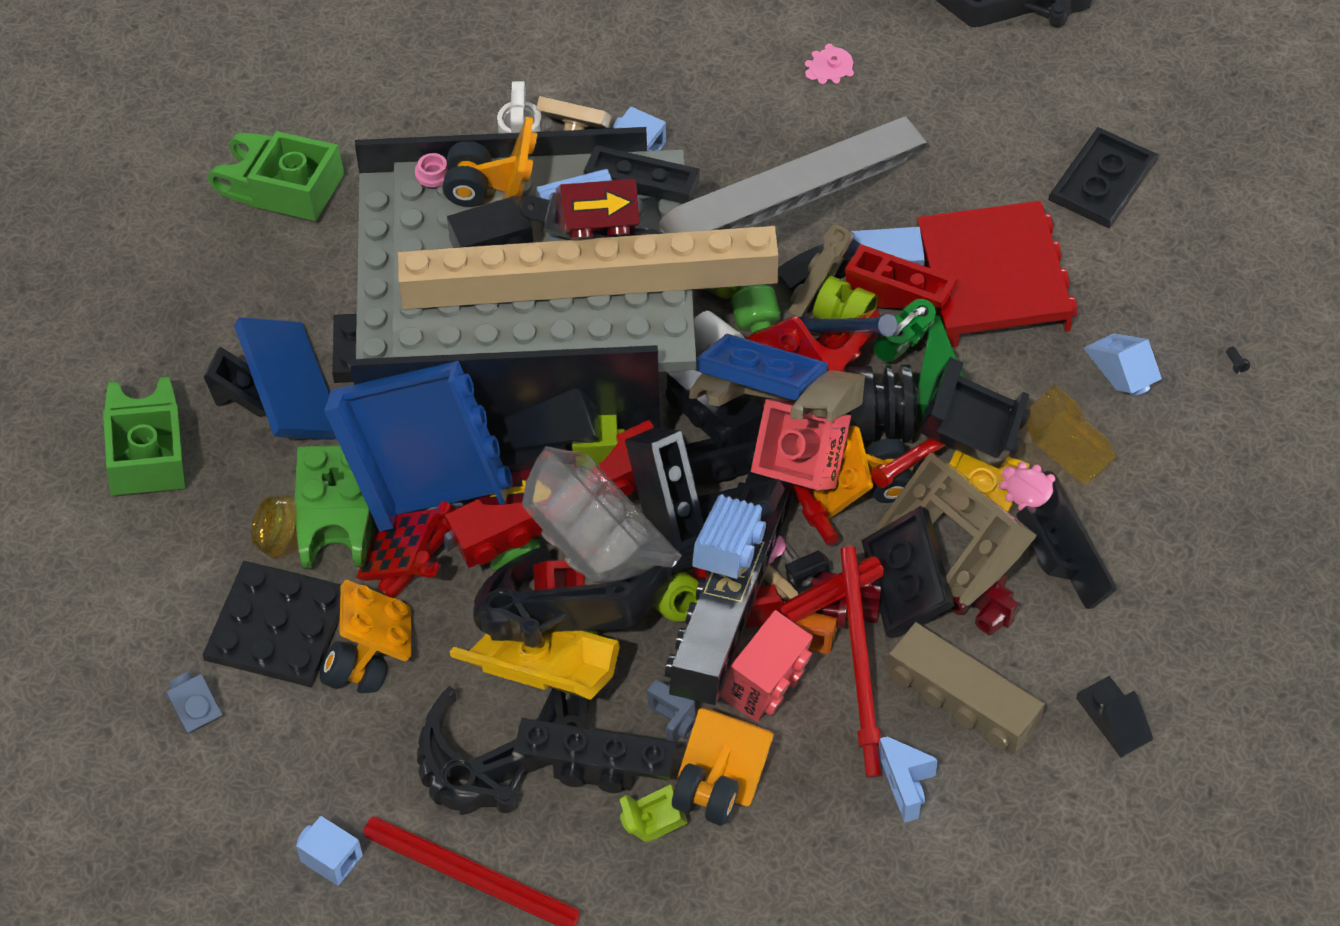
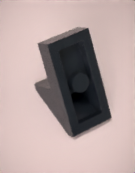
(231, 379)
(1116, 715)

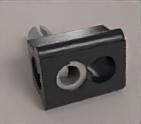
(803, 570)

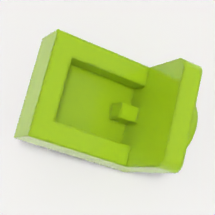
(651, 815)

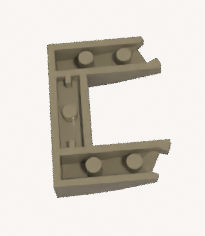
(827, 396)
(997, 534)

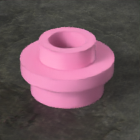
(431, 170)

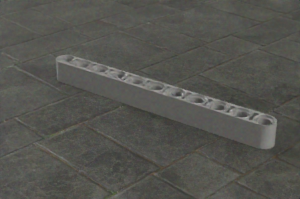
(798, 180)

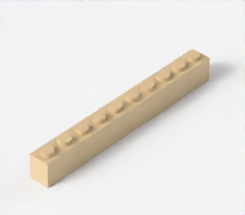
(588, 267)

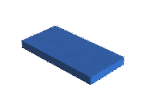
(286, 377)

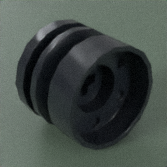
(886, 403)

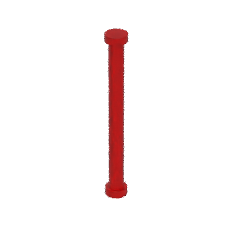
(884, 474)

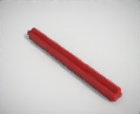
(471, 873)

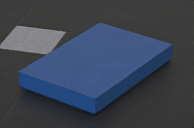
(760, 366)

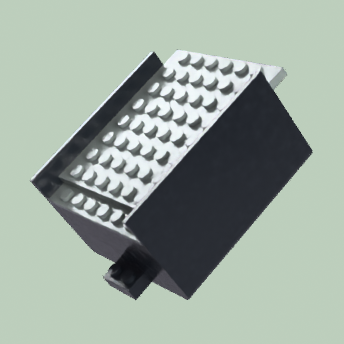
(509, 349)

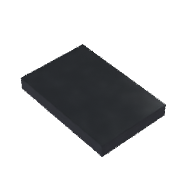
(1103, 177)
(914, 573)

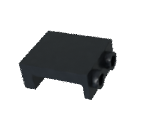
(973, 417)

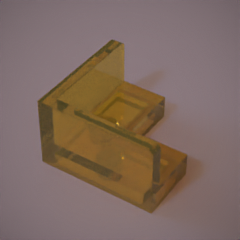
(1065, 435)

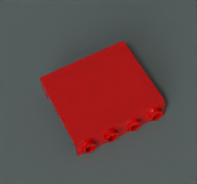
(1002, 266)

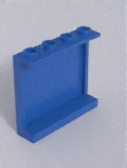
(417, 441)

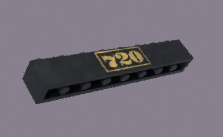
(721, 615)

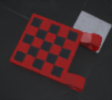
(401, 549)

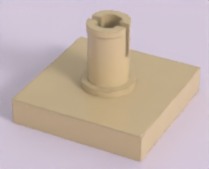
(575, 116)

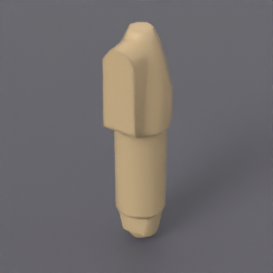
(782, 585)

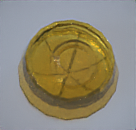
(273, 524)

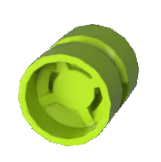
(840, 301)

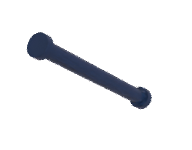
(883, 325)

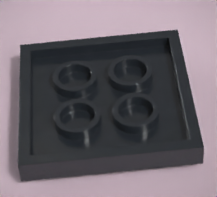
(275, 624)

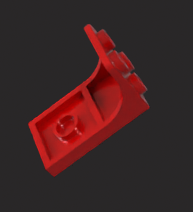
(832, 348)

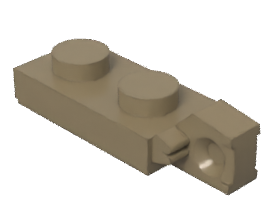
(821, 268)

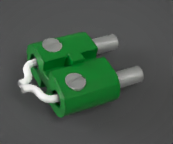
(911, 328)

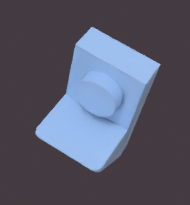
(904, 770)

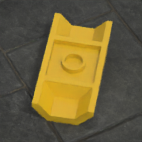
(564, 660)

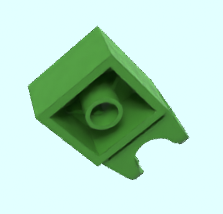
(281, 173)
(143, 441)
(329, 505)

